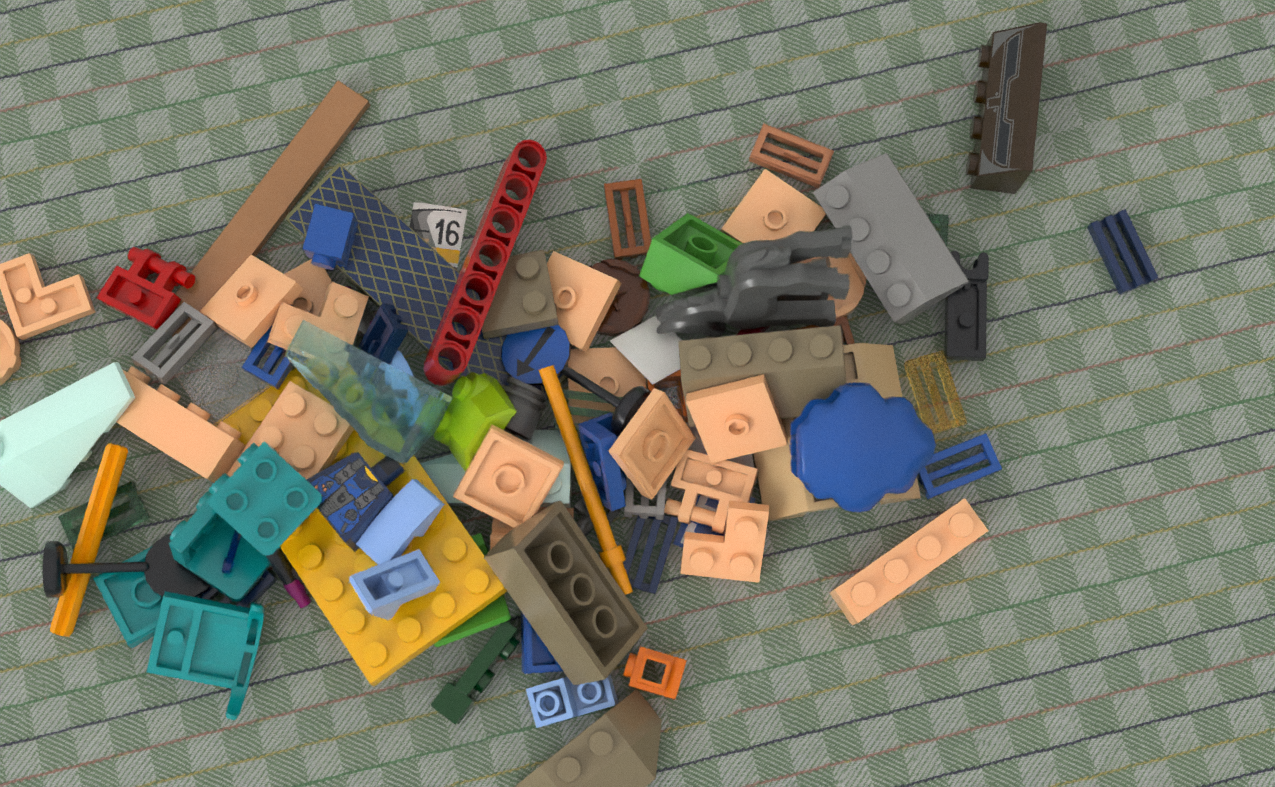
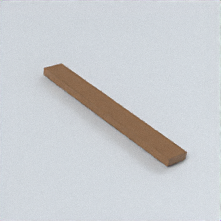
(275, 194)

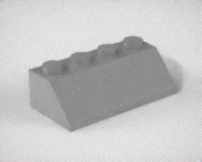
(891, 238)

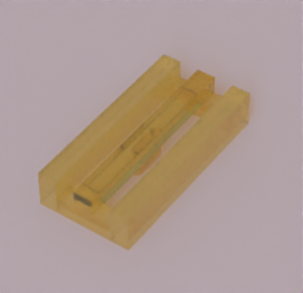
(949, 387)

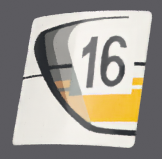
(441, 228)

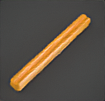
(89, 537)

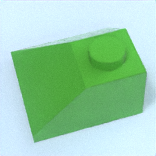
(687, 256)

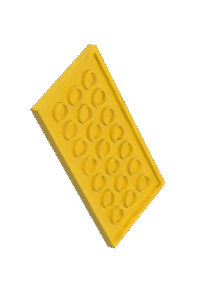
(328, 562)

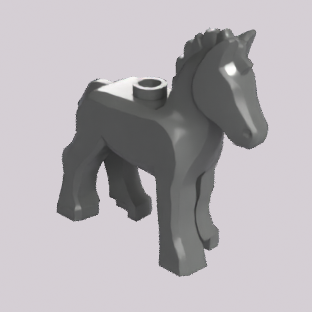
(766, 287)

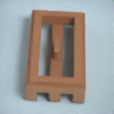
(785, 168)

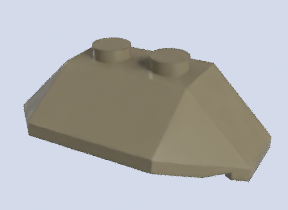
(610, 753)

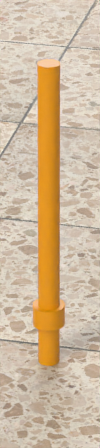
(611, 554)

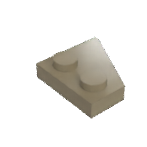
(522, 297)

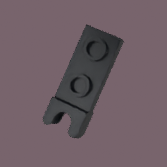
(968, 314)

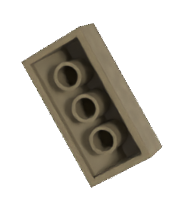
(795, 364)
(567, 594)

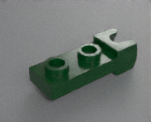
(456, 699)

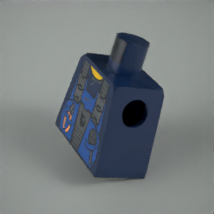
(355, 494)

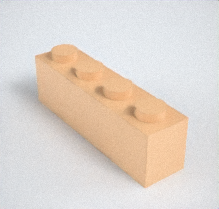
(180, 430)
(908, 561)

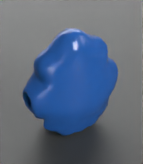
(859, 446)

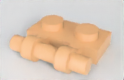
(716, 480)

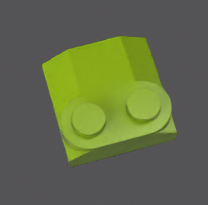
(475, 407)

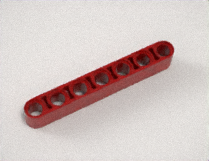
(476, 274)

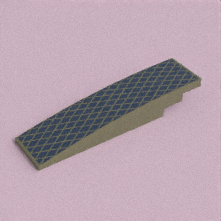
(399, 269)

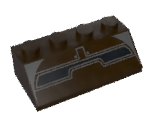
(1007, 108)

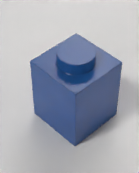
(330, 237)

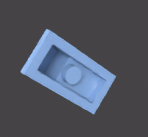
(394, 583)

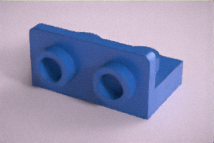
(609, 478)

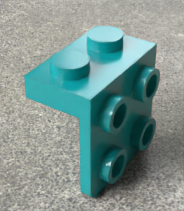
(264, 498)
(205, 543)

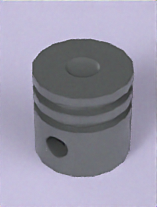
(528, 403)

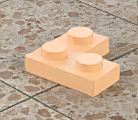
(41, 307)
(338, 315)
(735, 554)

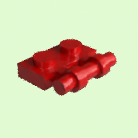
(140, 298)

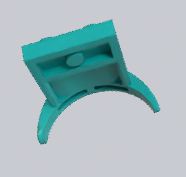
(207, 644)

